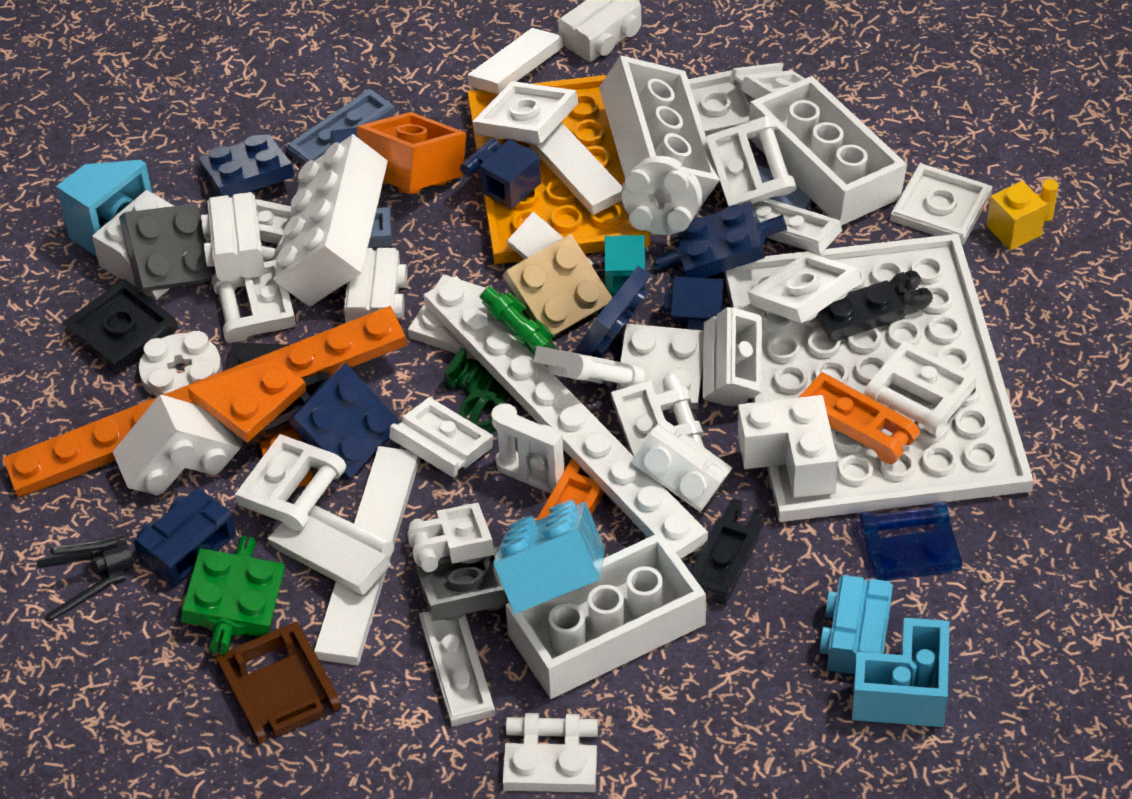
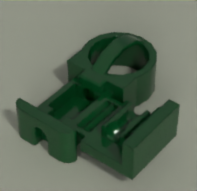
(481, 387)

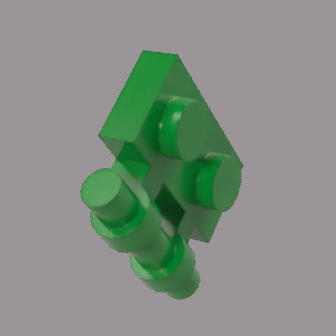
(509, 311)

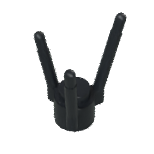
(108, 556)

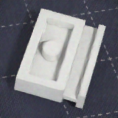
(763, 79)
(441, 437)

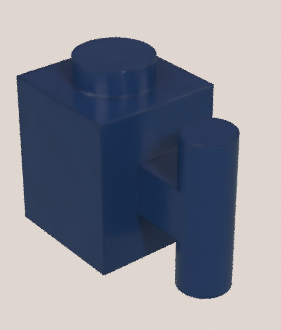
(506, 171)
(693, 301)

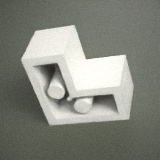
(793, 435)
(168, 440)

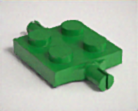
(233, 594)

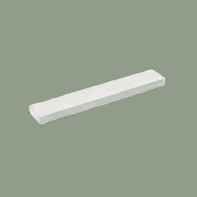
(379, 512)

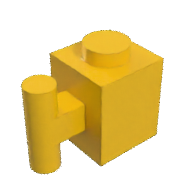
(1019, 213)

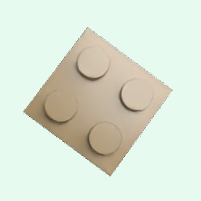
(558, 286)

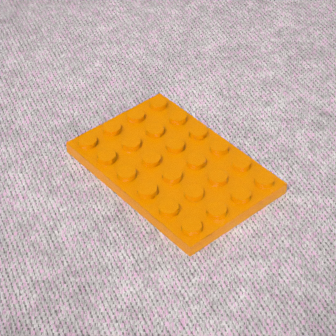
(552, 199)

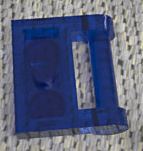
(911, 553)

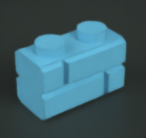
(859, 621)

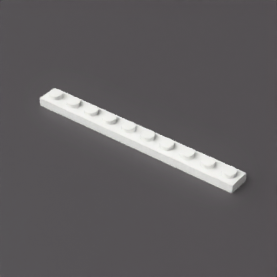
(554, 405)

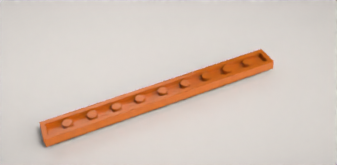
(94, 443)

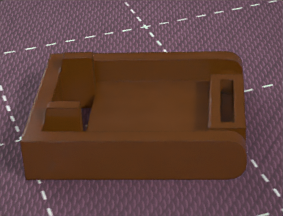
(280, 693)

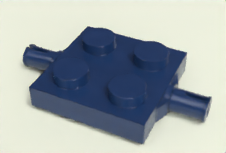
(721, 242)

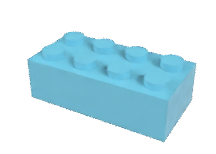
(549, 555)

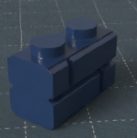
(174, 541)

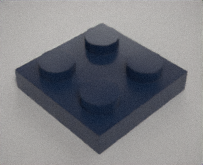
(246, 166)
(614, 315)
(344, 419)

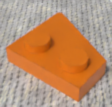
(249, 396)

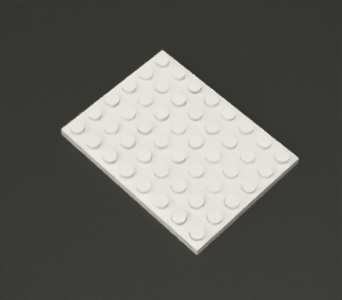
(981, 443)

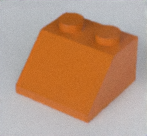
(416, 149)

